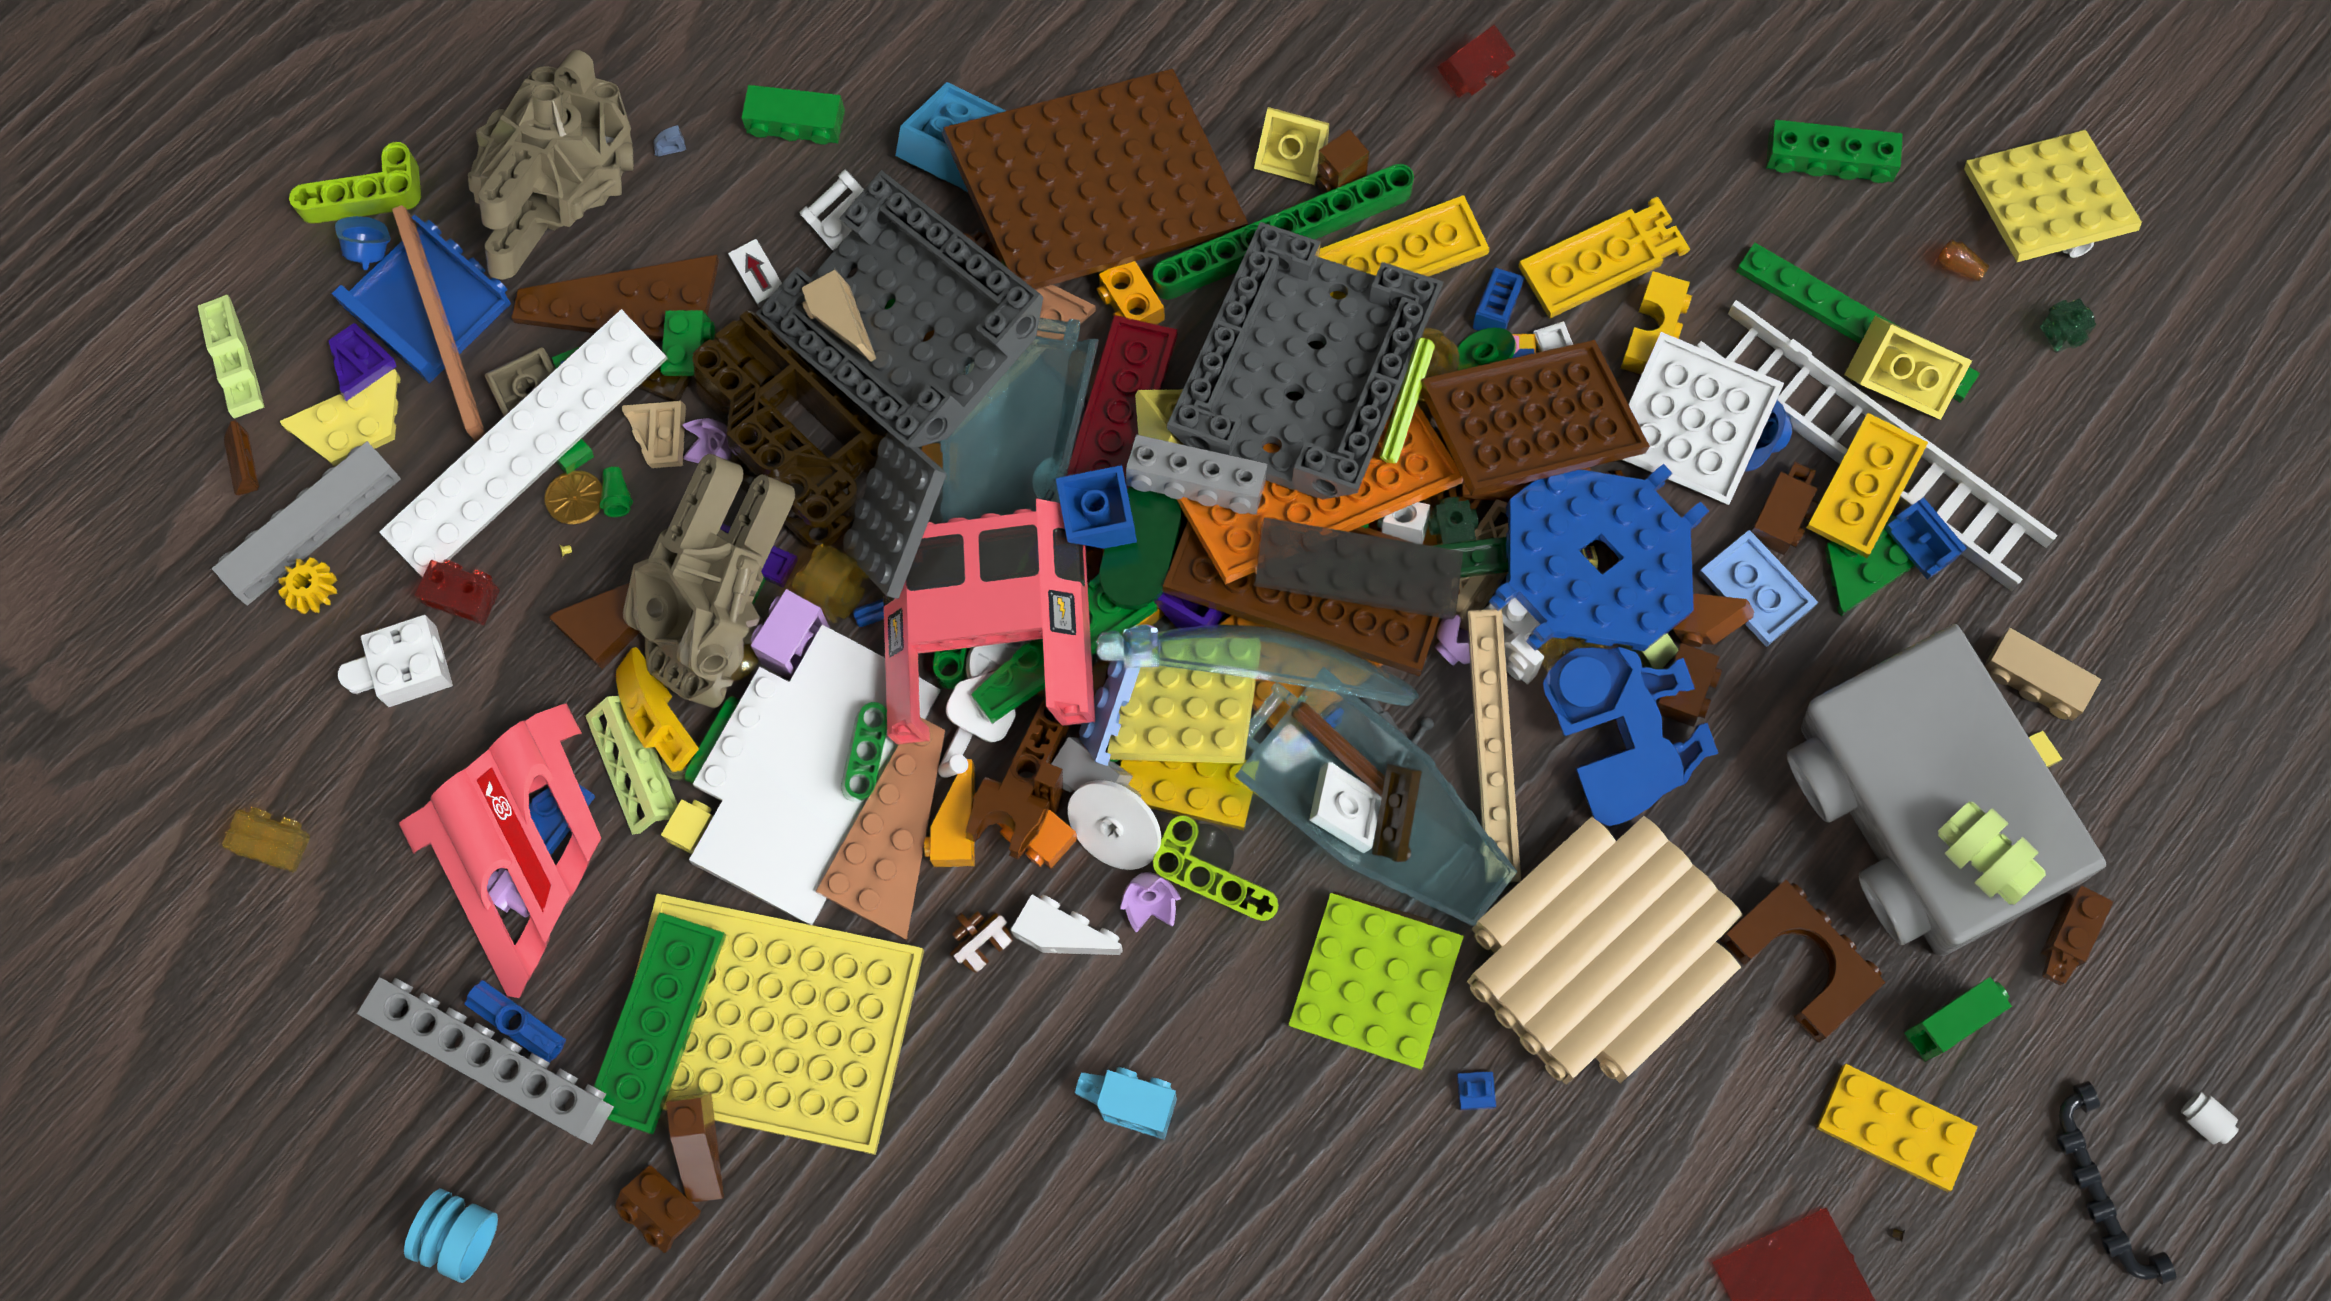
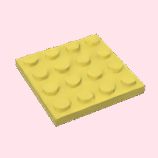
(2052, 195)
(1185, 717)

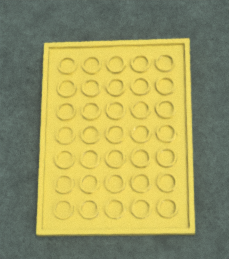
(796, 1026)

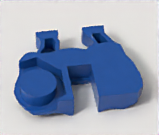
(1611, 684)

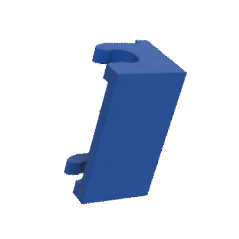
(1925, 538)

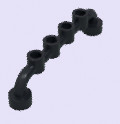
(2102, 1207)

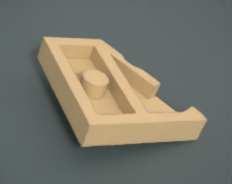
(659, 431)

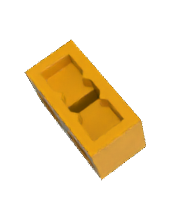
(1137, 295)

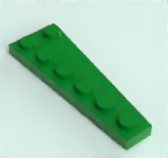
(1024, 672)

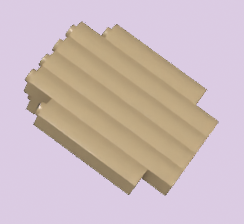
(1604, 950)

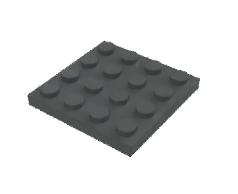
(893, 513)

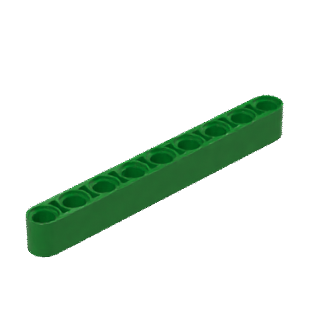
(1292, 219)

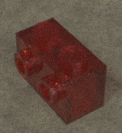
(1476, 61)
(458, 591)

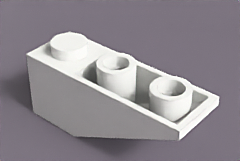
(1056, 932)

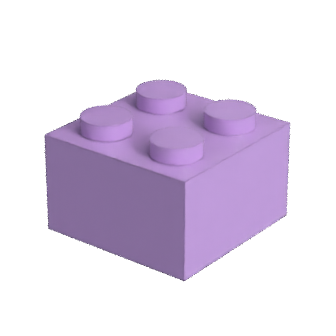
(787, 633)

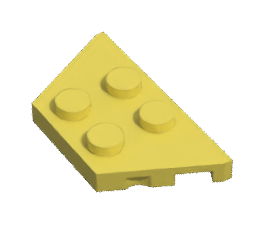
(341, 425)

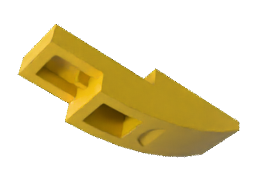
(648, 713)

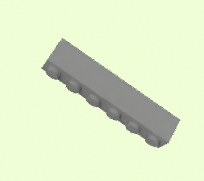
(306, 523)

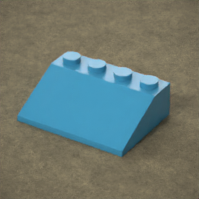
(921, 134)

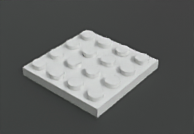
(1700, 416)

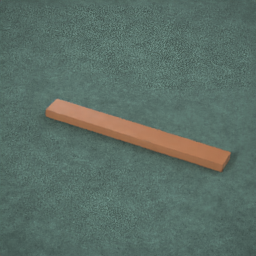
(439, 323)

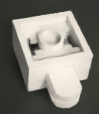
(399, 663)

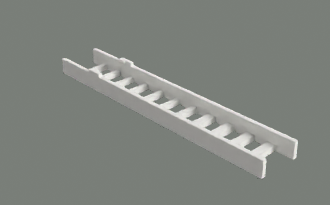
(1940, 461)

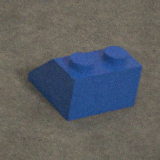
(1096, 508)

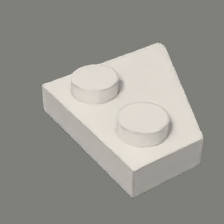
(1520, 657)

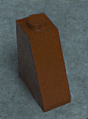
(598, 625)

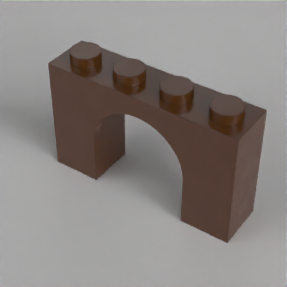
(1849, 978)

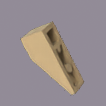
(834, 306)

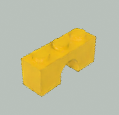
(1663, 301)

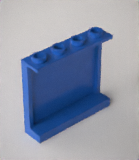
(394, 311)

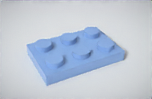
(1755, 574)

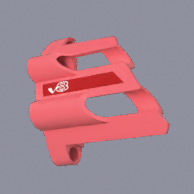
(485, 824)

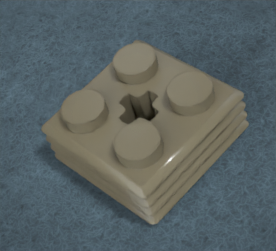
(512, 379)

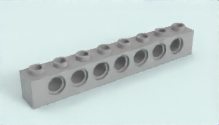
(384, 1009)

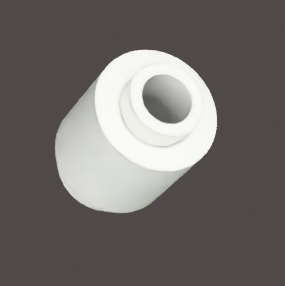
(2210, 1118)

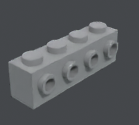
(1196, 474)

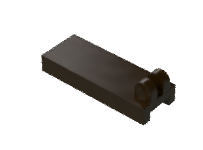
(1396, 812)

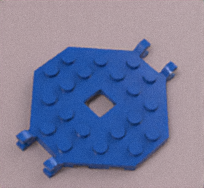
(1561, 588)

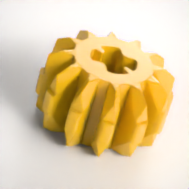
(294, 585)

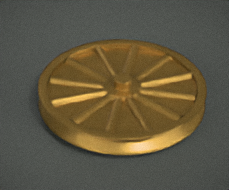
(573, 497)

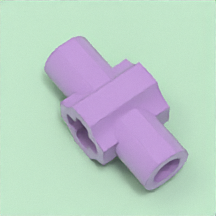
(505, 894)

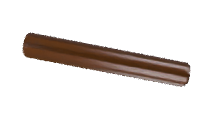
(1339, 746)

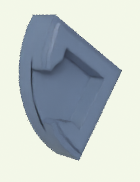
(669, 142)

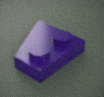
(358, 360)

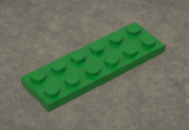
(657, 1020)

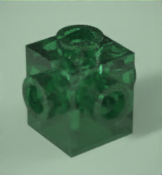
(2068, 324)
(1457, 511)

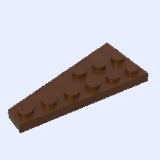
(640, 292)

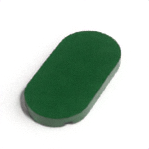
(1136, 571)

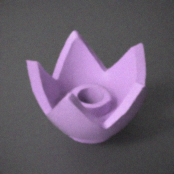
(711, 439)
(1453, 641)
(1148, 896)

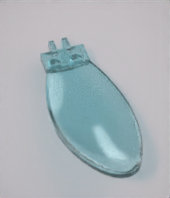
(1256, 654)

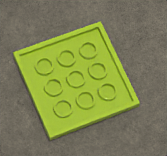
(1376, 981)

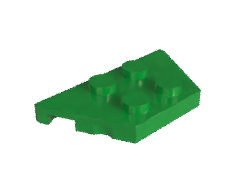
(1861, 577)

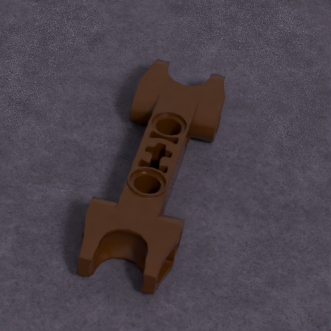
(1014, 799)

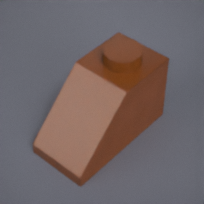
(1713, 619)

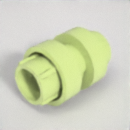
(1977, 839)

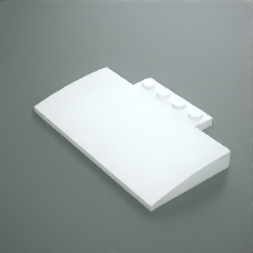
(784, 771)

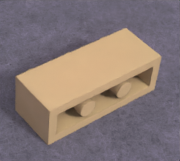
(2041, 675)

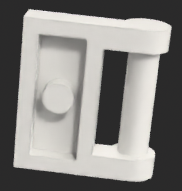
(832, 229)

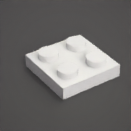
(1345, 807)

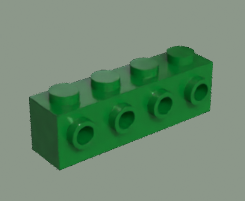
(1834, 151)

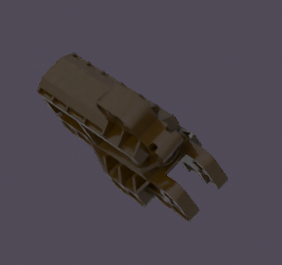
(752, 378)

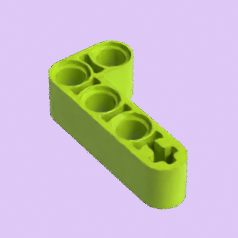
(317, 200)
(1217, 875)

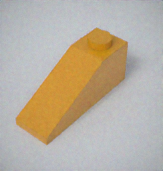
(948, 838)

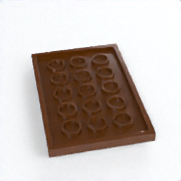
(1533, 417)

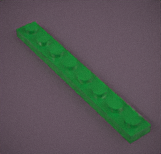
(1819, 299)

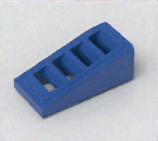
(1492, 318)

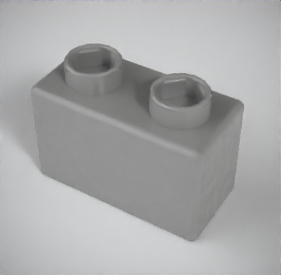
(1904, 757)

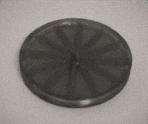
(1211, 846)

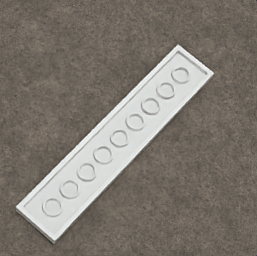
(524, 444)

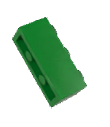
(793, 114)

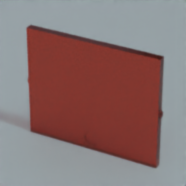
(1795, 1264)

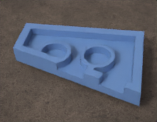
(1107, 704)

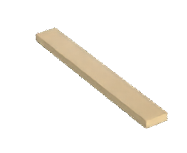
(1493, 732)

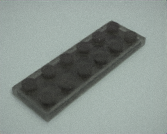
(1358, 568)

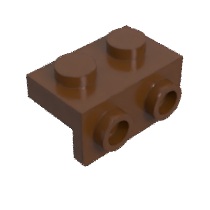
(656, 1208)

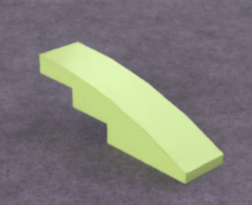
(230, 356)

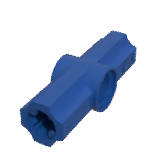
(498, 1011)

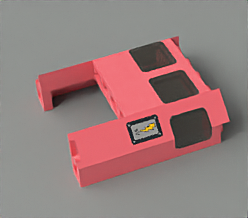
(992, 586)

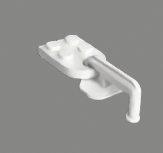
(966, 713)

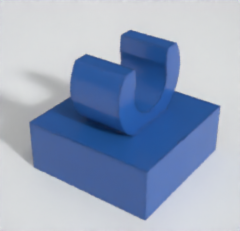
(1476, 1091)

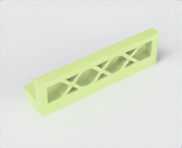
(648, 781)

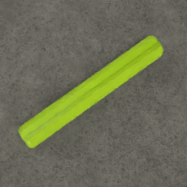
(1407, 400)

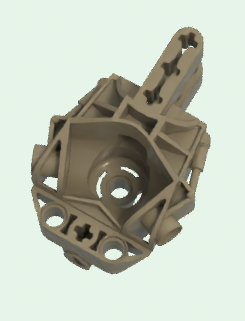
(548, 176)
(701, 582)

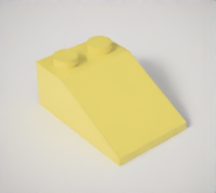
(1907, 368)

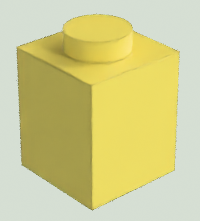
(687, 825)

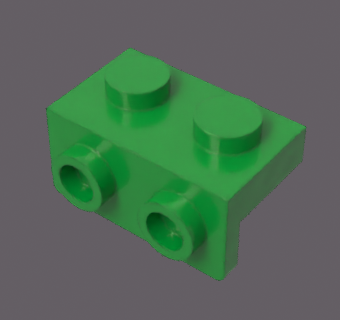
(682, 336)

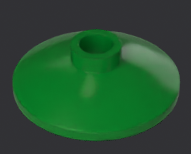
(1486, 347)

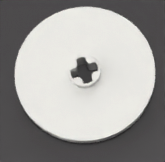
(1136, 832)

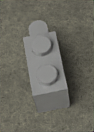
(1081, 768)

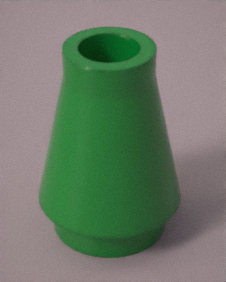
(615, 495)

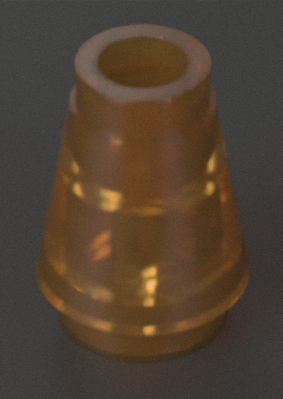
(1962, 260)

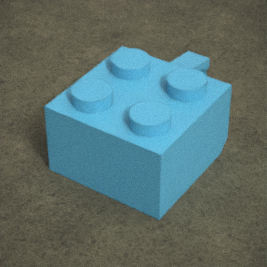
(1130, 1101)

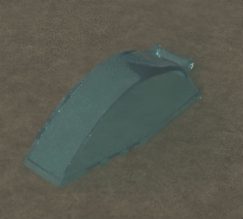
(1020, 430)
(1451, 857)

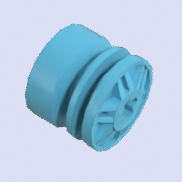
(450, 1235)

